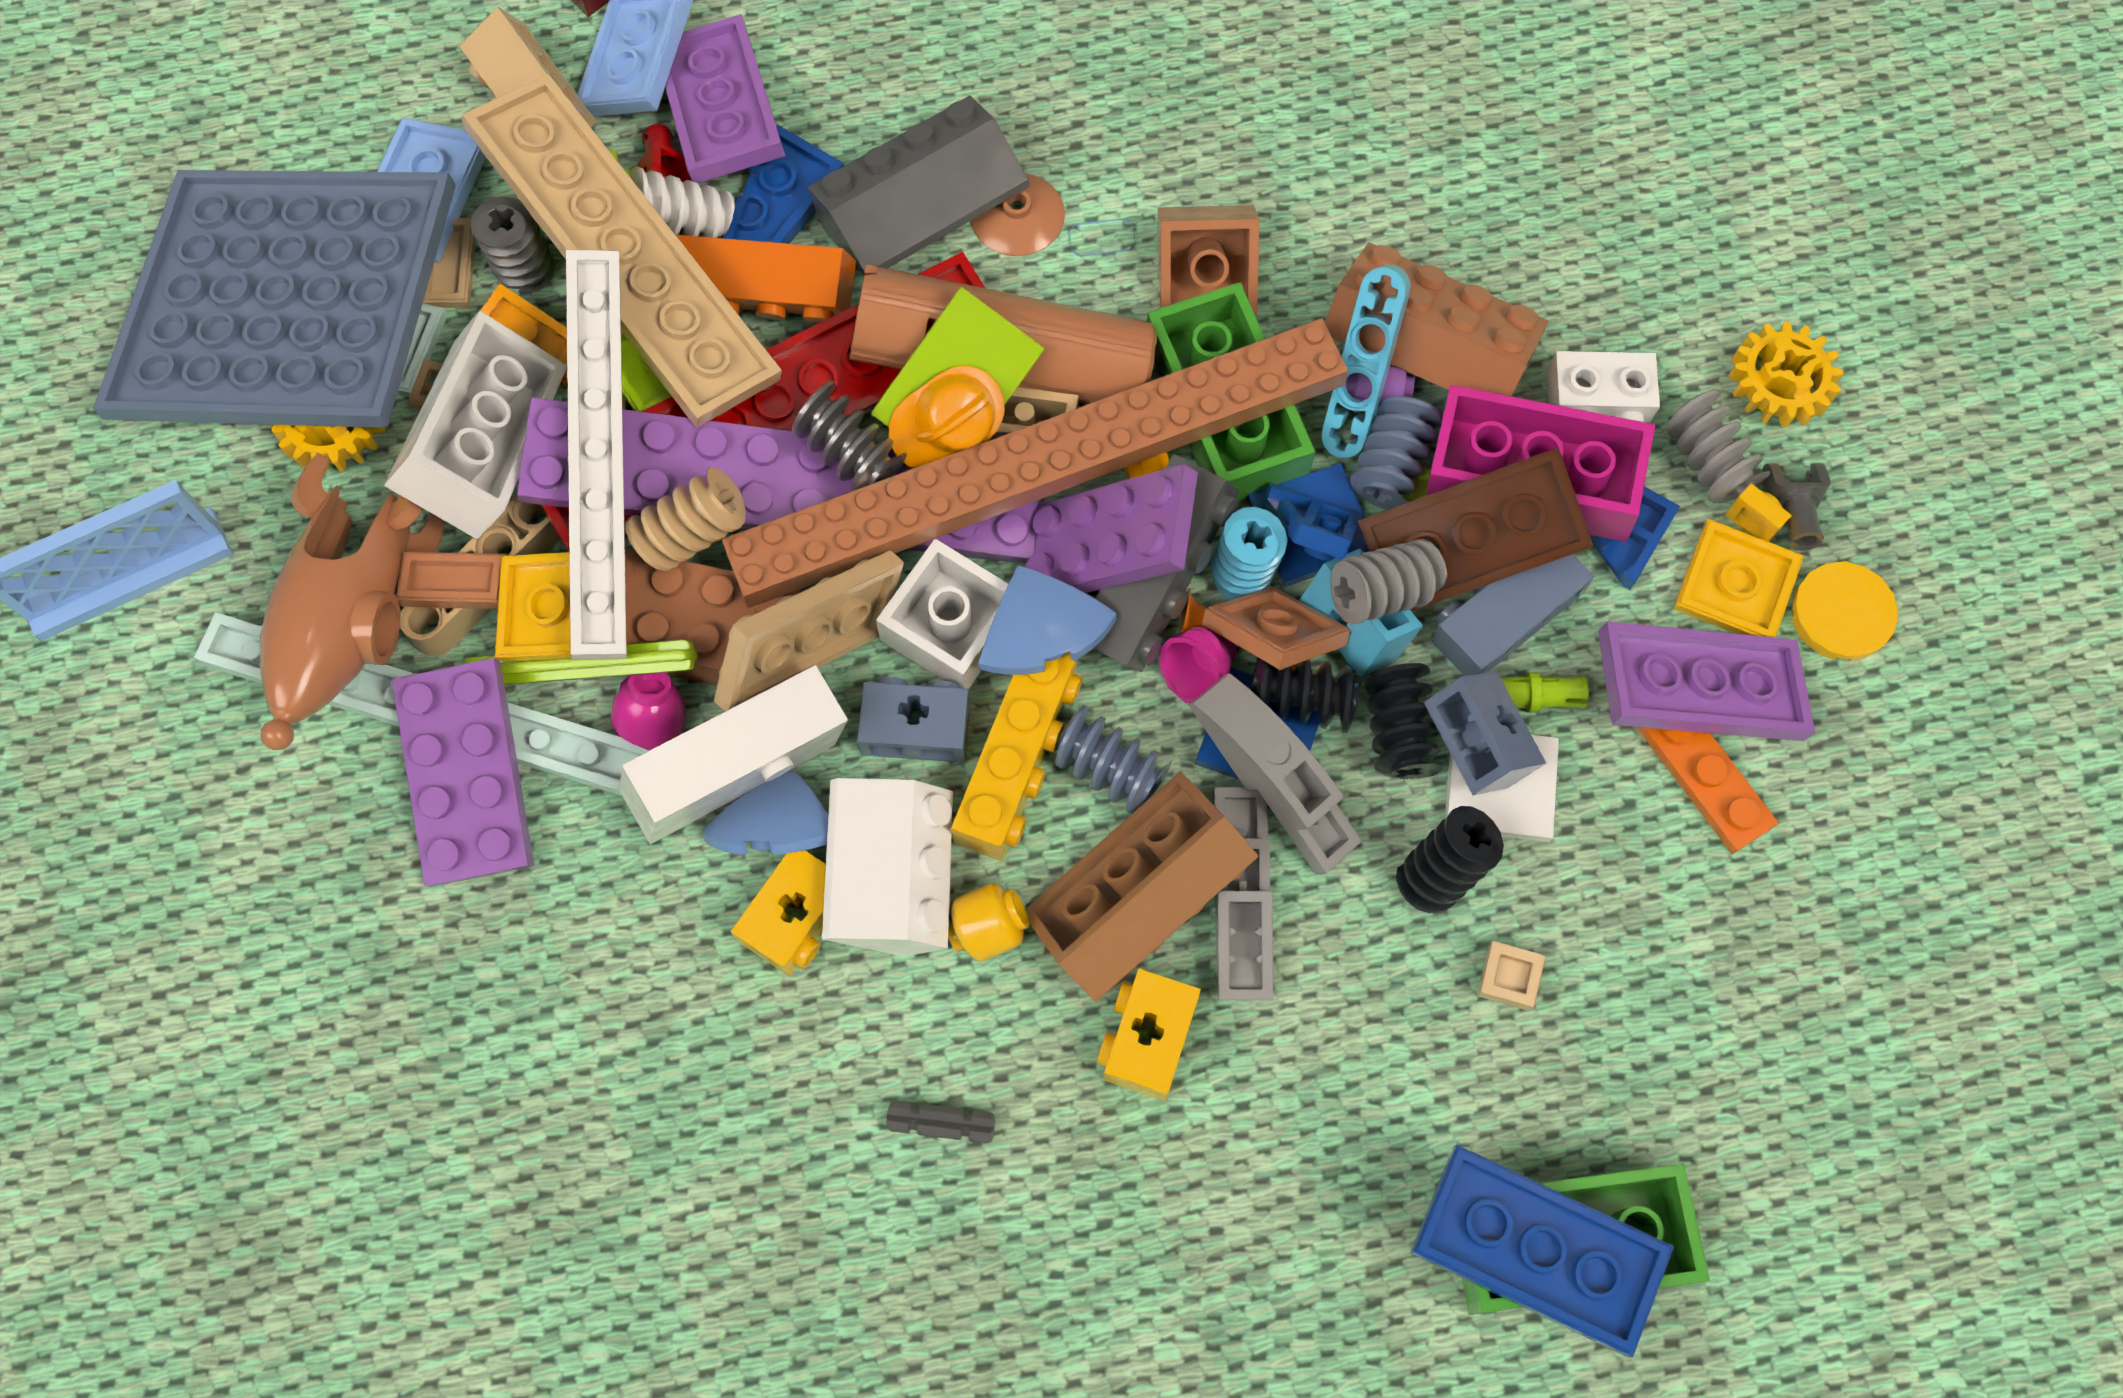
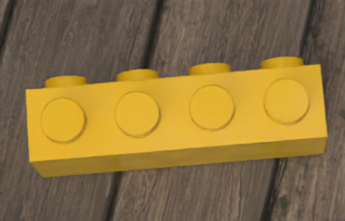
(1012, 758)

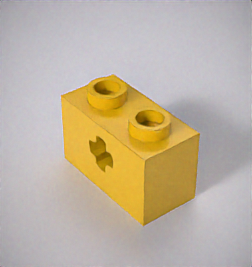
(765, 925)
(1171, 1009)

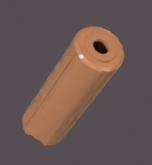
(1083, 352)

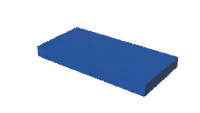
(1542, 1250)

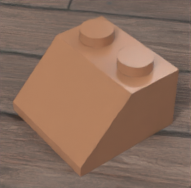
(1207, 251)

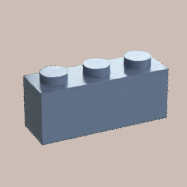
(1507, 614)

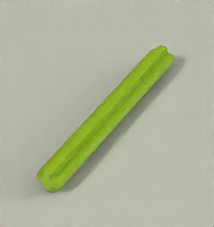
(641, 660)

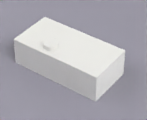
(474, 425)
(731, 754)

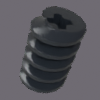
(1308, 691)
(1399, 722)
(1450, 860)

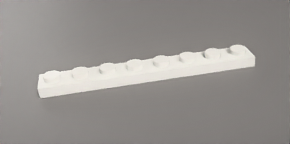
(595, 456)

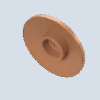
(1025, 229)

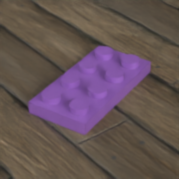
(721, 102)
(1117, 531)
(1705, 681)
(462, 772)

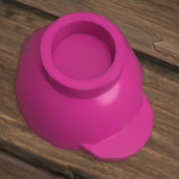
(1195, 661)
(648, 710)

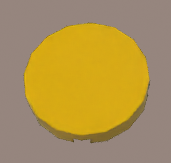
(1844, 611)

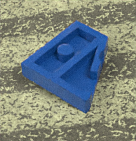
(1313, 523)

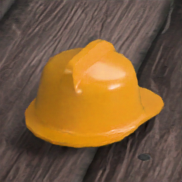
(947, 415)

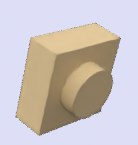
(1511, 975)

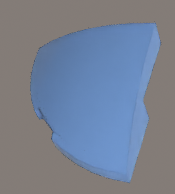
(1041, 623)
(773, 817)

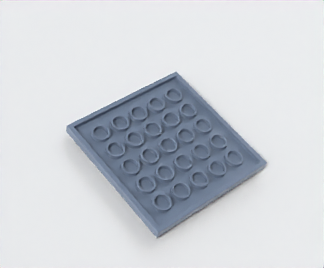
(278, 298)

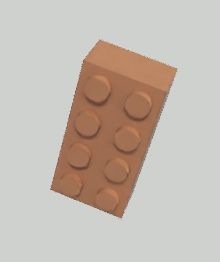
(1448, 328)
(687, 604)

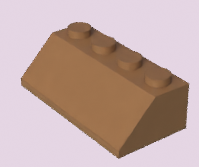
(1139, 886)

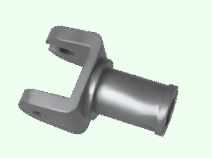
(1801, 501)

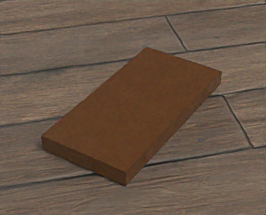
(1490, 523)

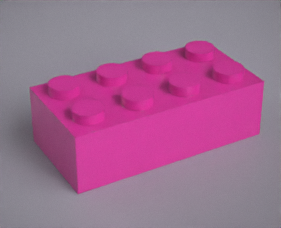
(1600, 452)

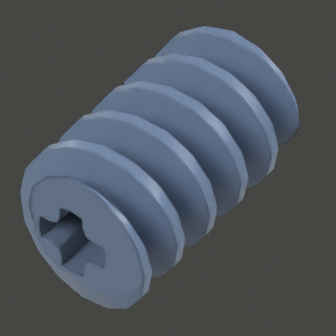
(1392, 451)
(1109, 761)

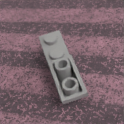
(1281, 767)

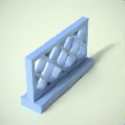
(134, 566)

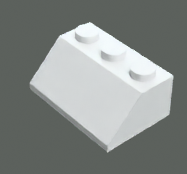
(888, 865)

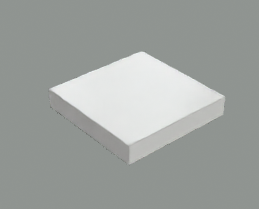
(1522, 809)

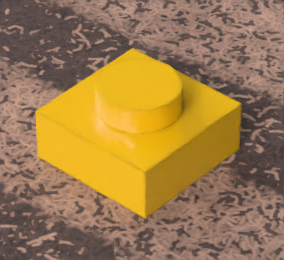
(1758, 513)

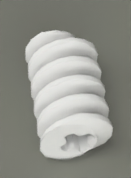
(686, 203)

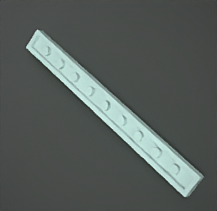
(539, 738)

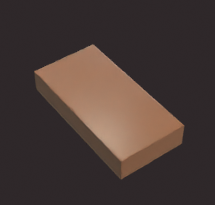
(449, 580)

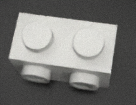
(1605, 383)

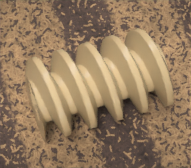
(687, 520)

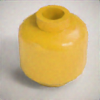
(987, 922)

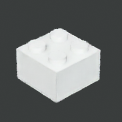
(943, 614)

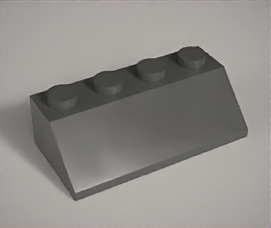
(918, 186)

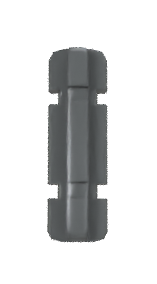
(940, 1121)

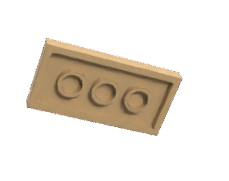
(806, 629)

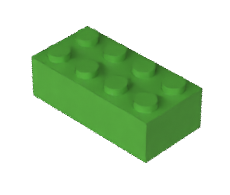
(1254, 452)
(1646, 1199)

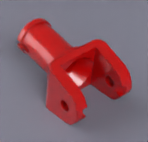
(661, 155)

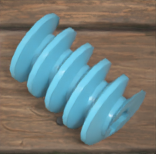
(1248, 552)

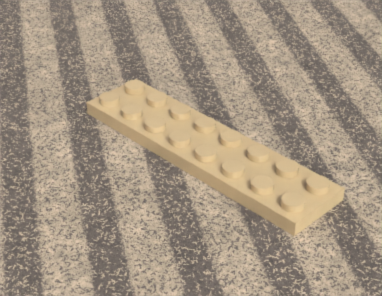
(591, 203)

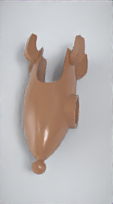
(333, 610)

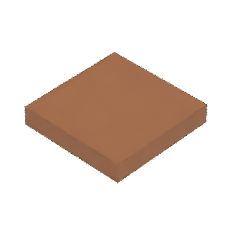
(1276, 627)

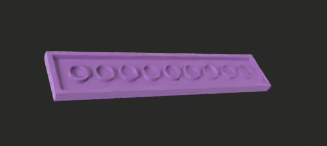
(766, 464)

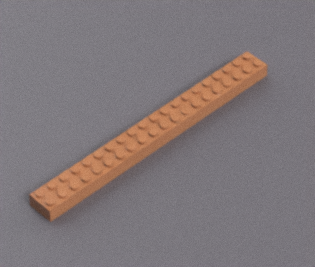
(1034, 462)

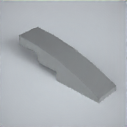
(1245, 904)

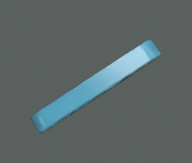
(1359, 360)

